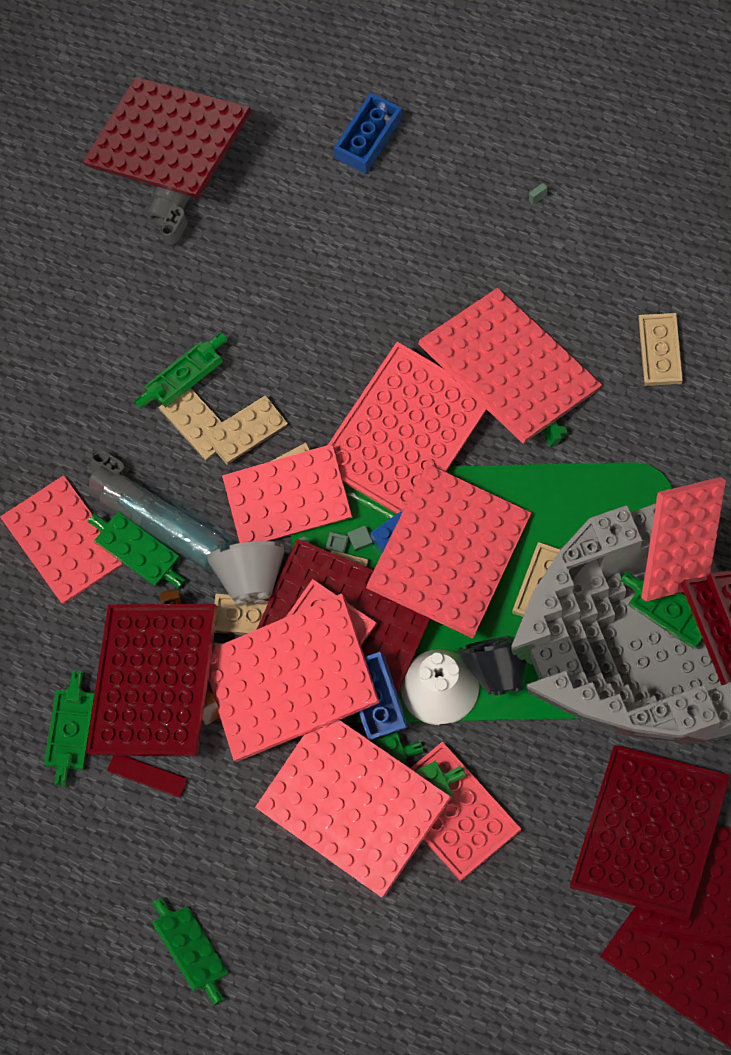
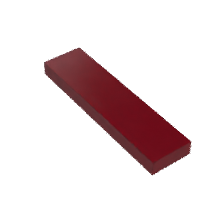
(147, 775)

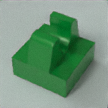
(554, 434)

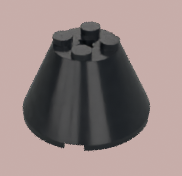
(496, 665)

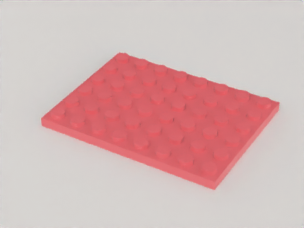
(510, 365)
(399, 424)
(449, 550)
(290, 678)
(353, 804)

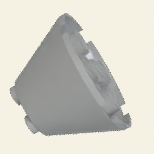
(248, 570)

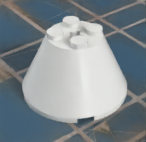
(439, 687)

